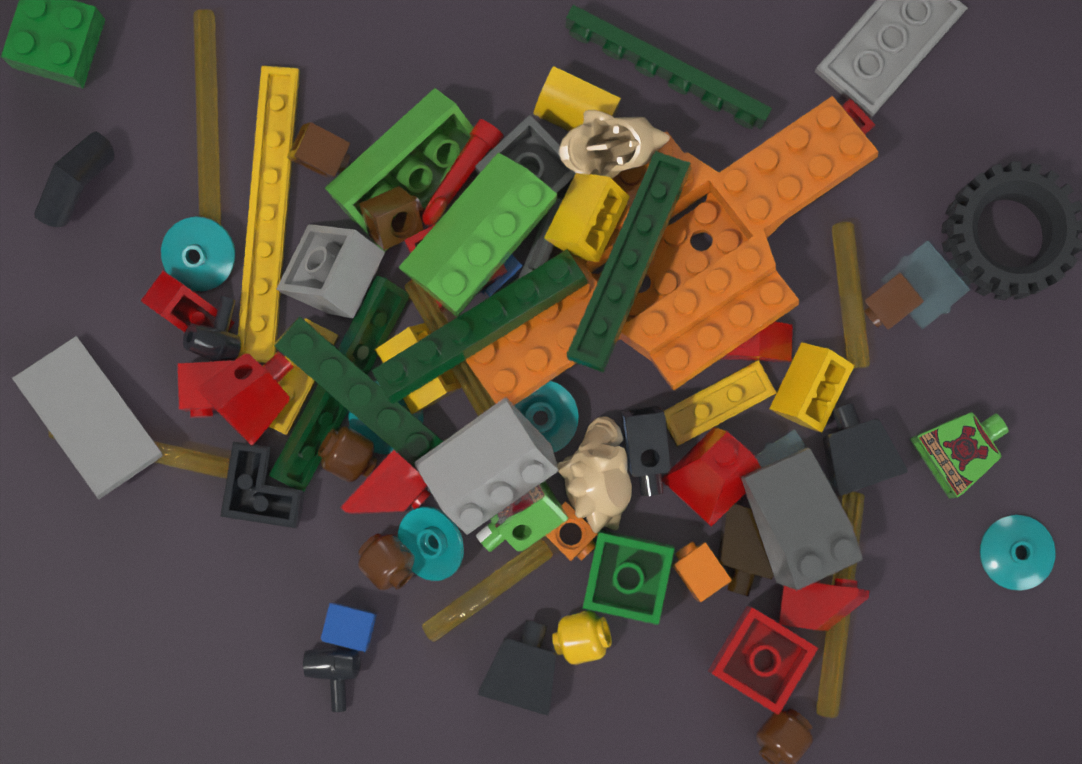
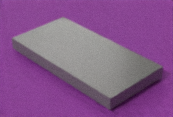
(886, 48)
(87, 417)

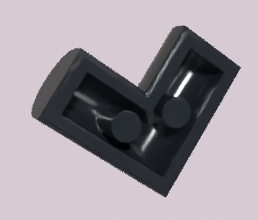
(69, 178)
(248, 495)

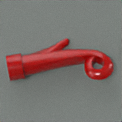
(482, 140)

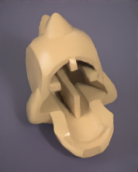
(610, 144)
(598, 476)

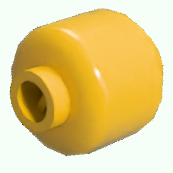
(582, 637)

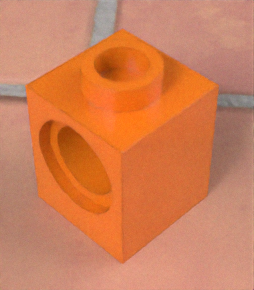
(584, 545)
(700, 570)

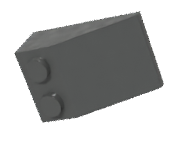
(800, 520)

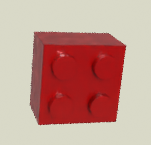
(762, 659)

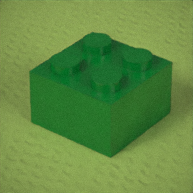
(54, 39)
(629, 577)

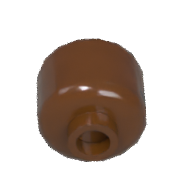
(347, 454)
(386, 561)
(784, 737)

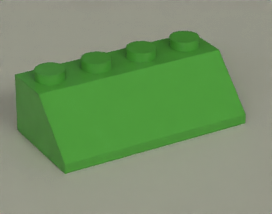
(409, 155)
(479, 233)

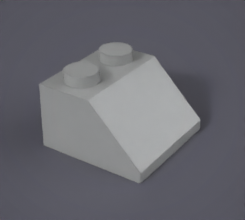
(331, 269)

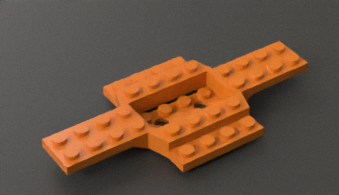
(696, 299)

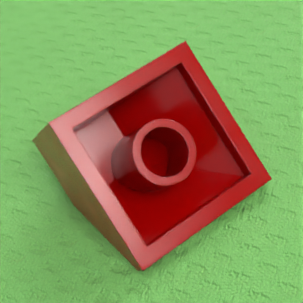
(711, 475)
(389, 489)

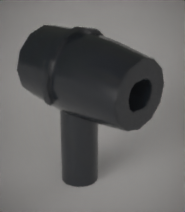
(216, 341)
(333, 665)

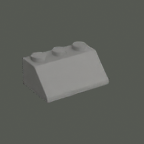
(487, 466)

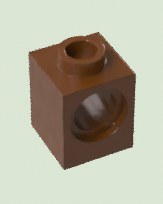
(319, 151)
(379, 215)
(892, 302)

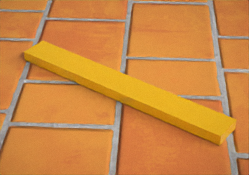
(268, 212)

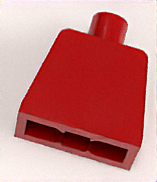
(249, 394)

